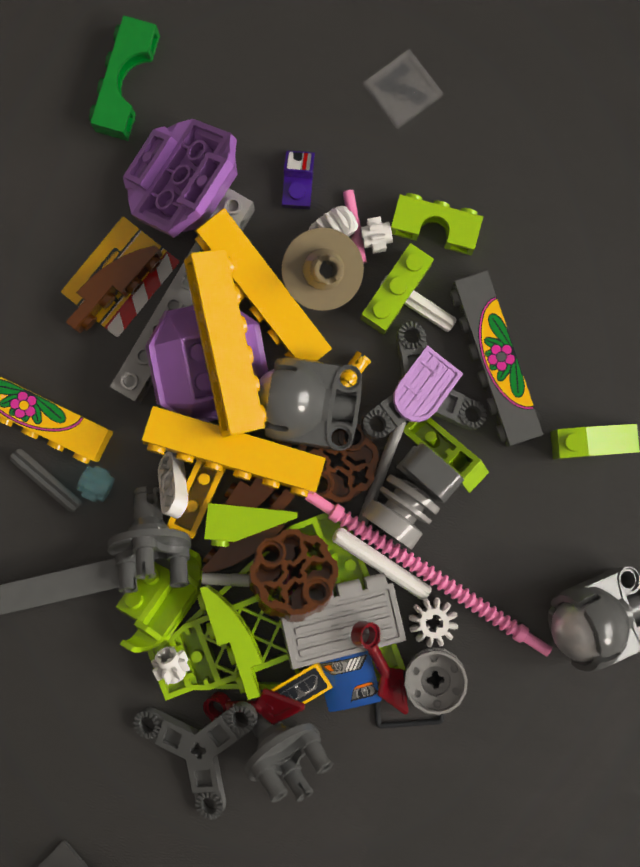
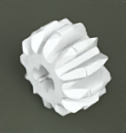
(338, 219)
(438, 630)

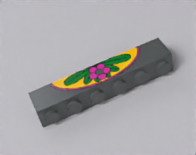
(496, 359)

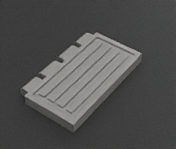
(328, 633)

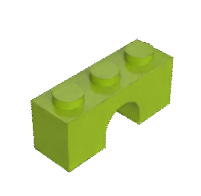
(460, 225)
(396, 289)

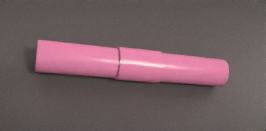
(350, 203)

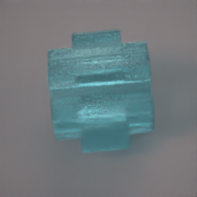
(95, 483)

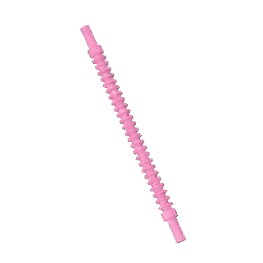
(519, 632)

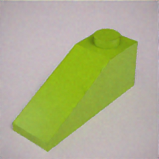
(594, 441)
(448, 449)
(235, 523)

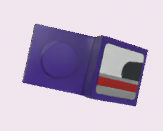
(298, 179)

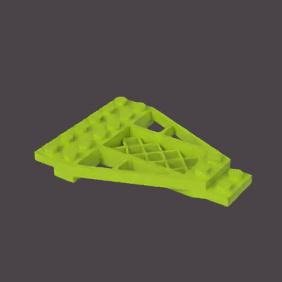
(194, 639)

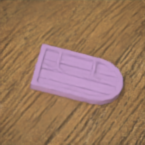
(425, 386)

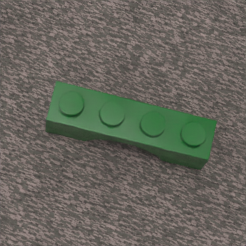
(133, 45)

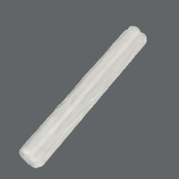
(381, 563)

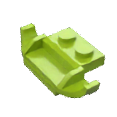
(158, 606)

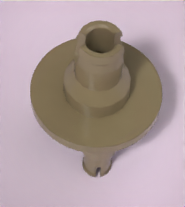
(302, 265)

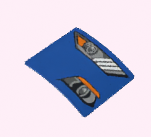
(352, 682)

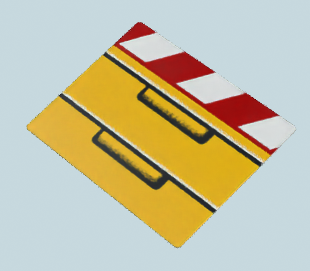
(121, 241)

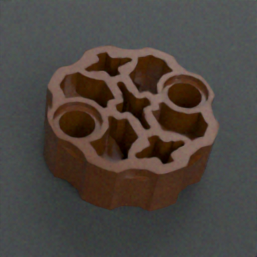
(363, 450)
(263, 574)

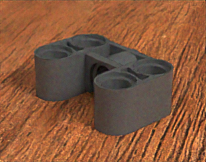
(429, 473)

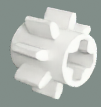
(376, 234)
(170, 665)

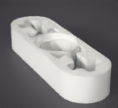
(172, 485)

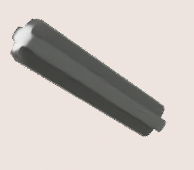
(45, 480)

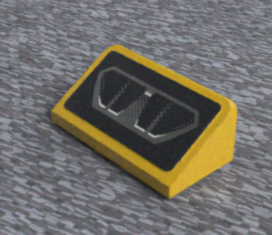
(305, 685)

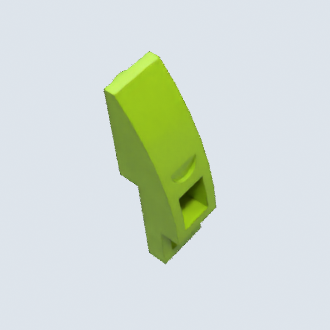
(228, 626)

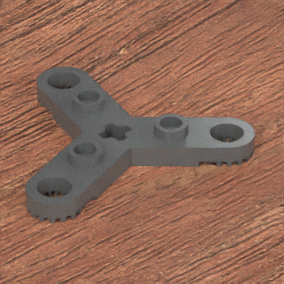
(451, 409)
(214, 737)

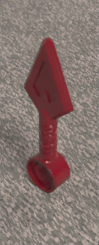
(392, 680)
(269, 704)

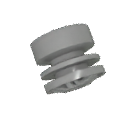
(401, 511)
(450, 689)

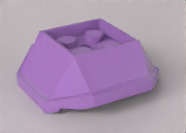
(181, 176)
(180, 365)

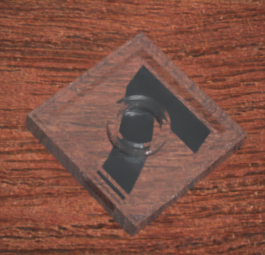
(403, 89)

